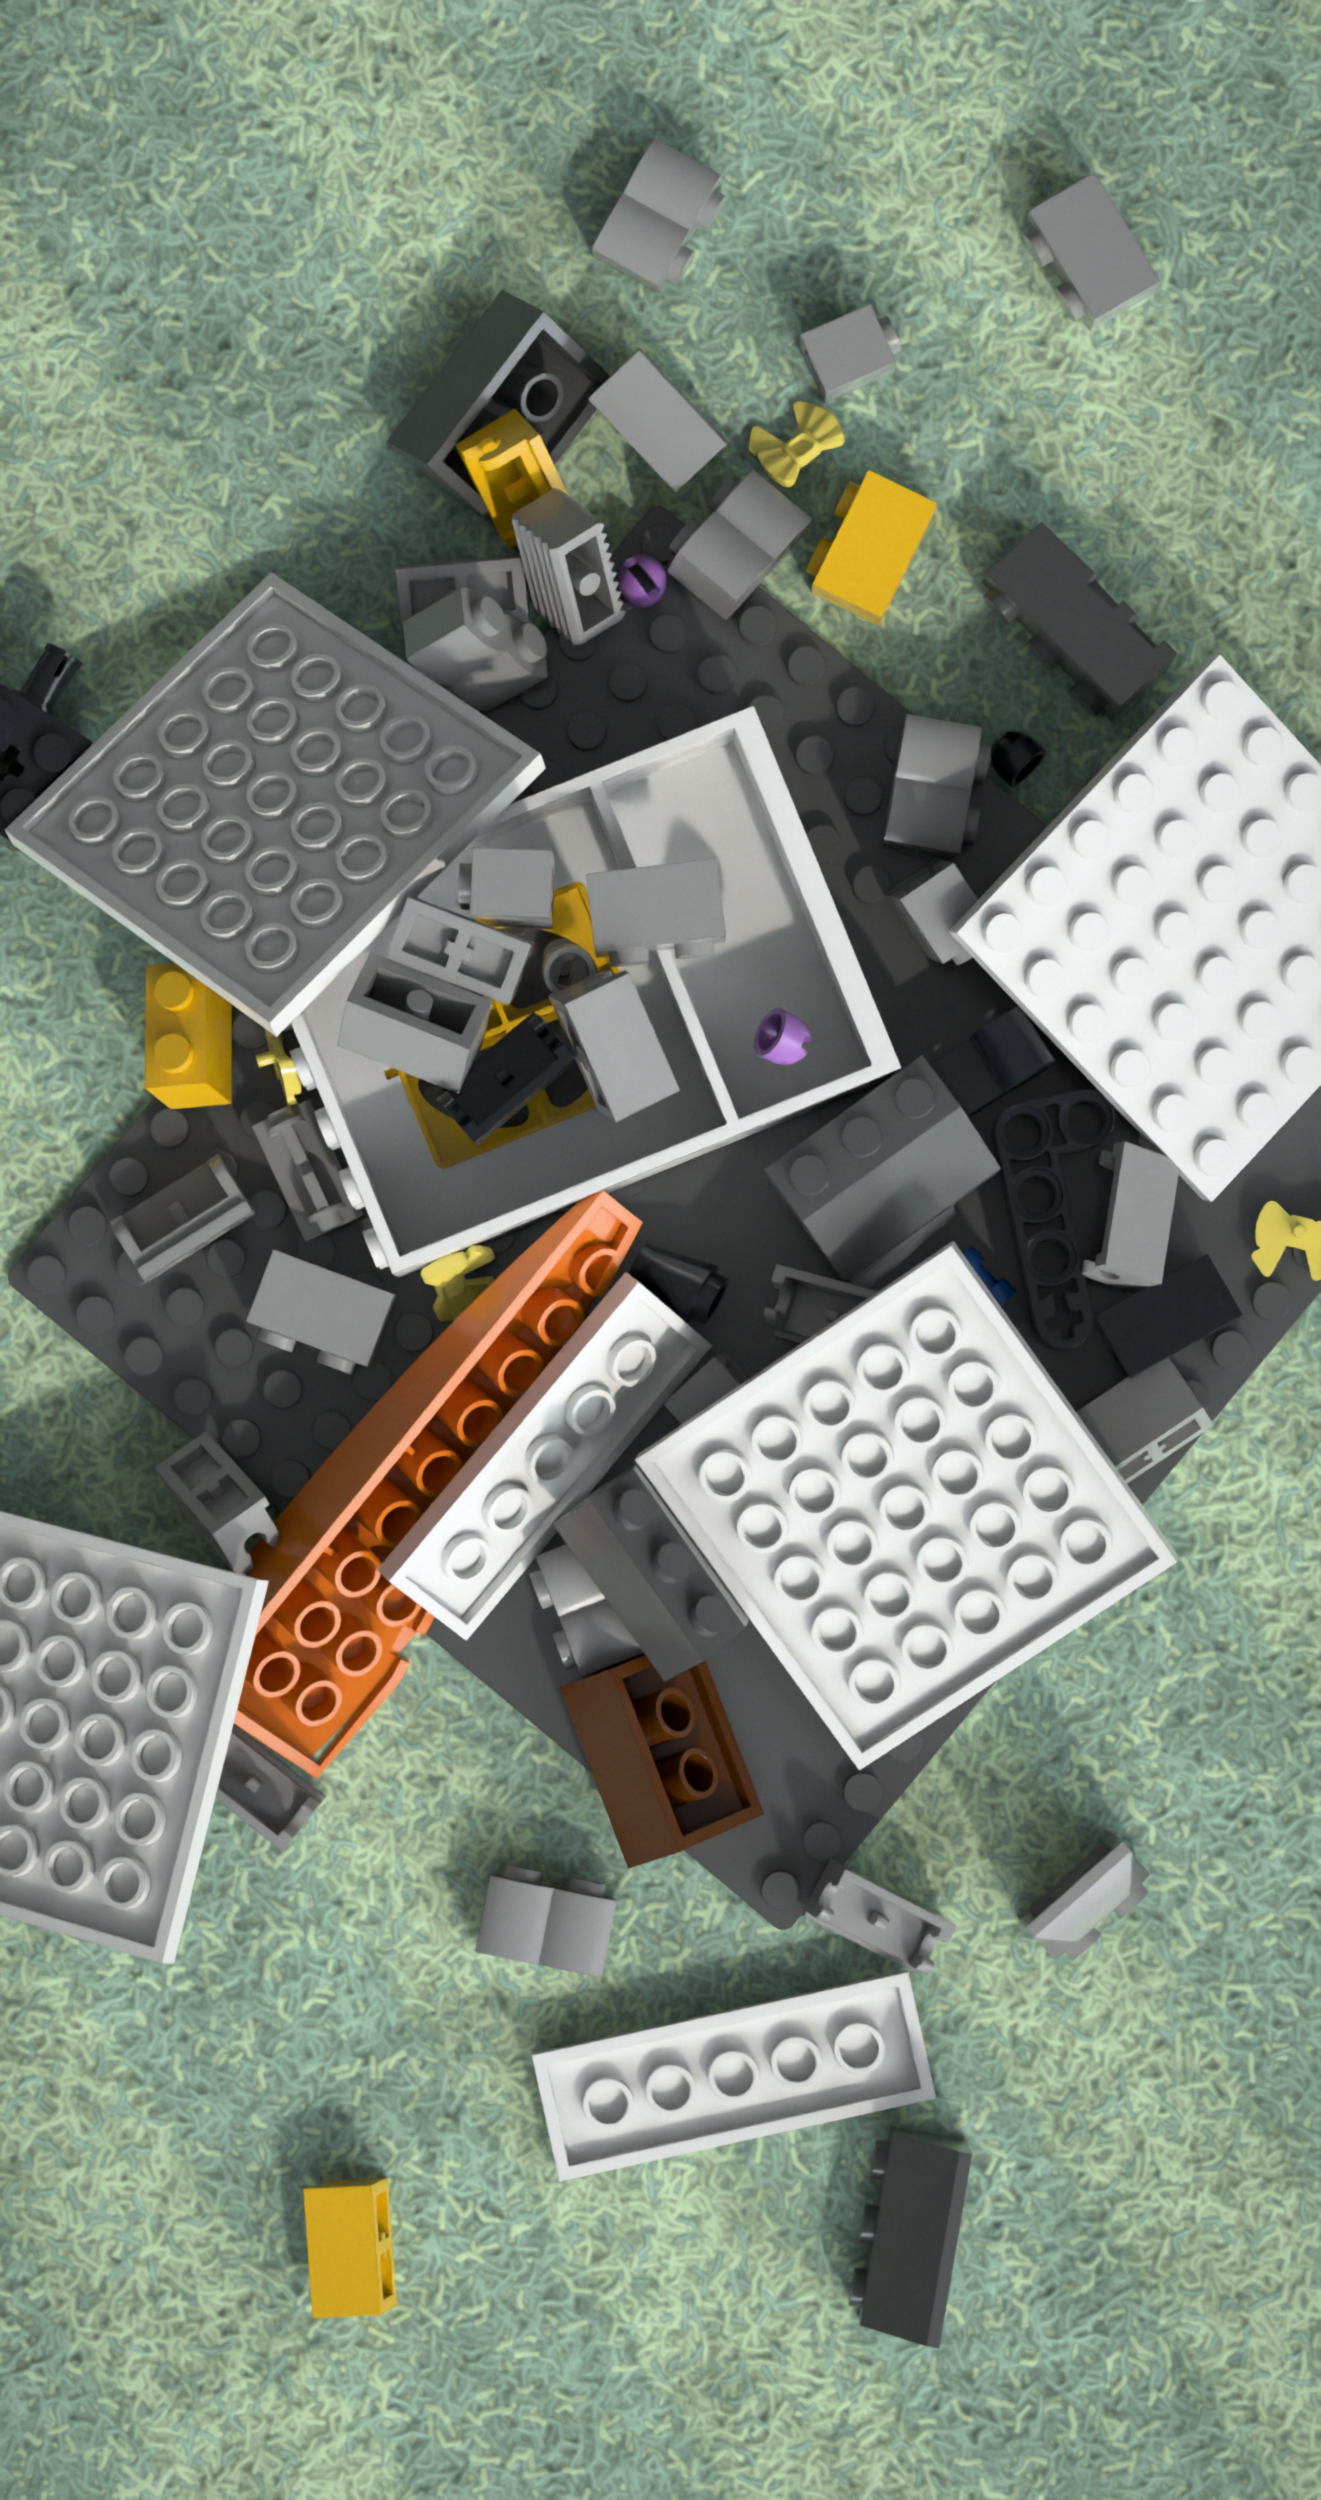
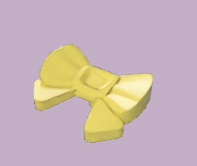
(782, 461)
(283, 1067)
(1277, 1230)
(450, 1284)

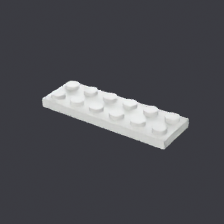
(544, 1456)
(733, 2075)

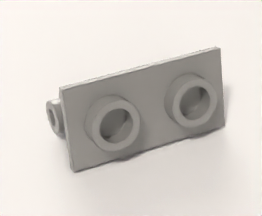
(305, 1170)

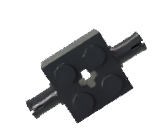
(34, 740)

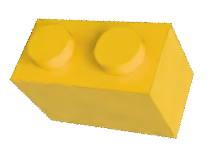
(872, 546)
(186, 1040)

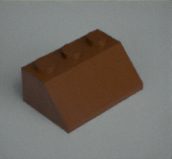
(661, 1757)

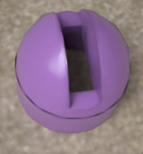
(631, 588)
(781, 1037)

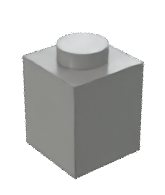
(850, 352)

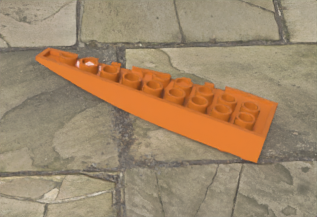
(328, 1615)

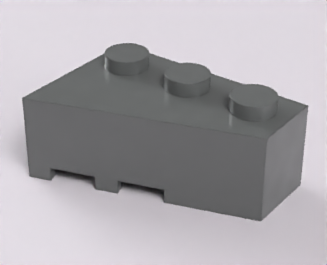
(1075, 623)

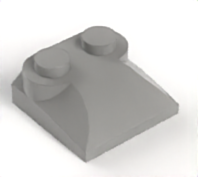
(1072, 1908)

